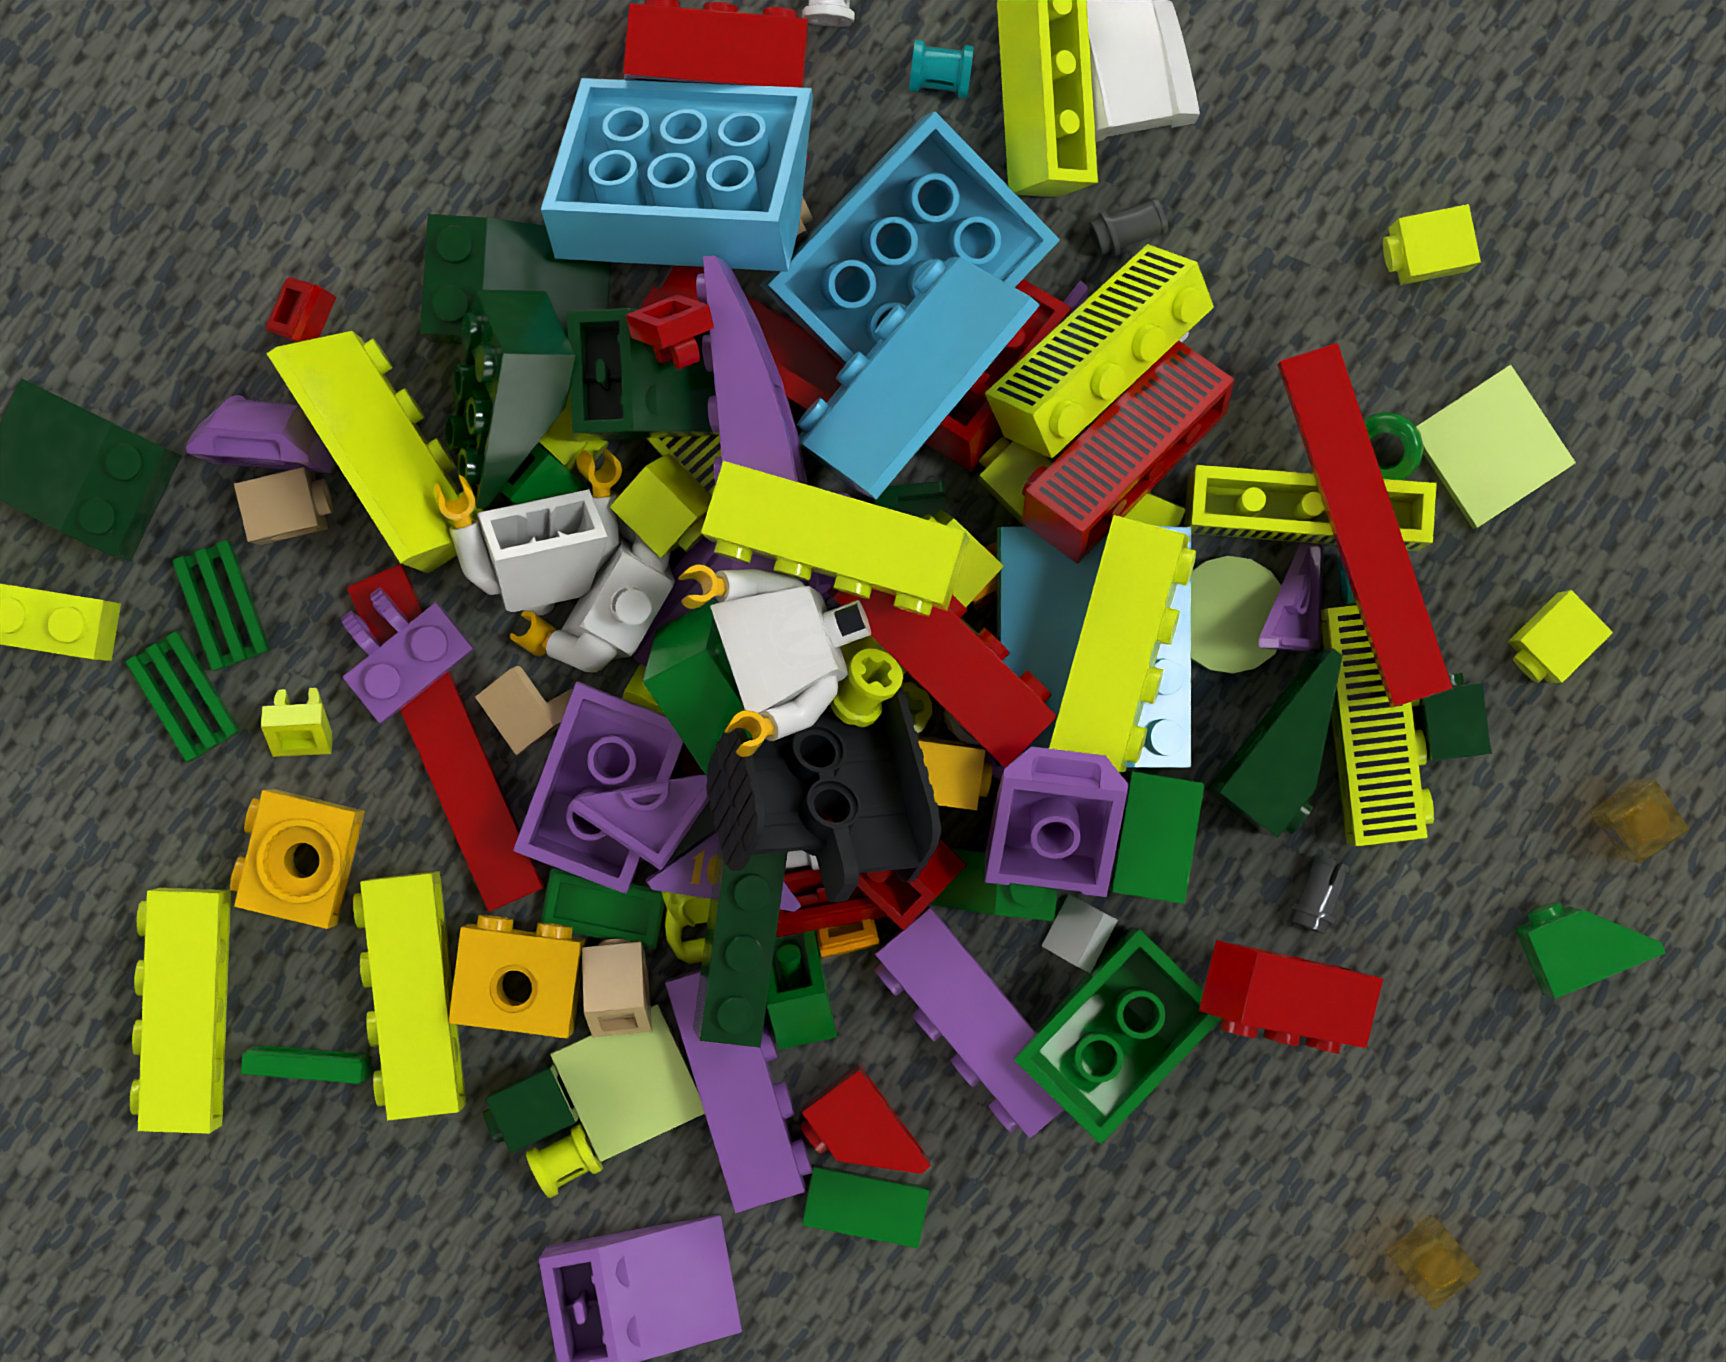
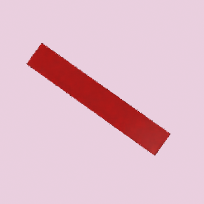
(1364, 525)
(456, 761)

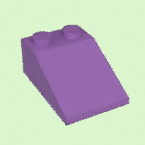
(597, 749)

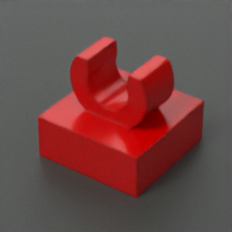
(672, 328)

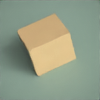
(520, 709)

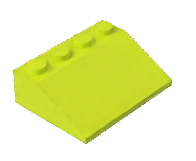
(375, 441)

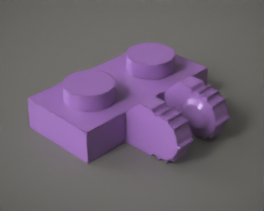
(408, 660)

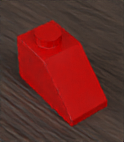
(861, 1126)

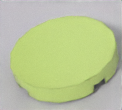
(1229, 612)

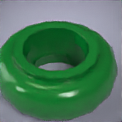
(1407, 433)

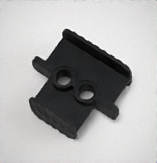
(865, 781)

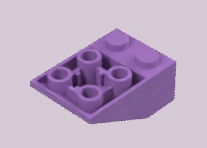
(640, 1292)

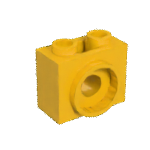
(267, 875)
(546, 956)

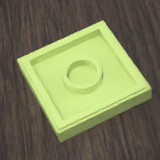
(1493, 447)
(629, 1086)

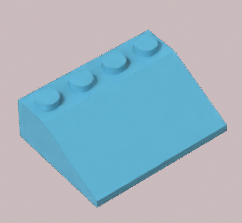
(680, 174)
(913, 207)
(913, 373)
(1040, 623)

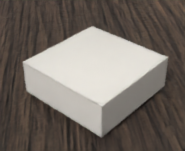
(1079, 933)

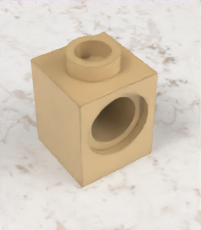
(283, 505)
(616, 988)

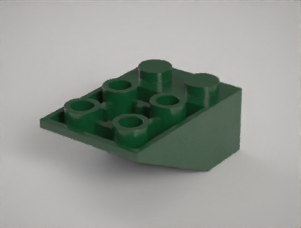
(508, 387)
(623, 387)

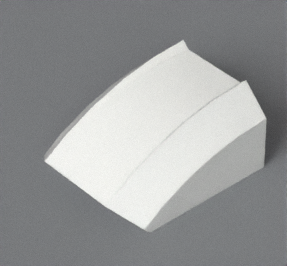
(1138, 67)

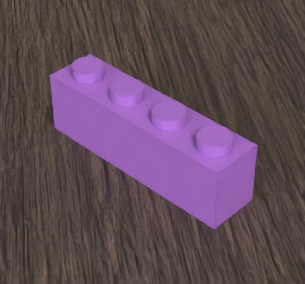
(971, 1014)
(742, 1108)

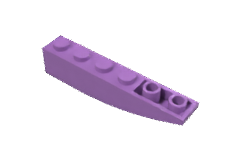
(750, 395)

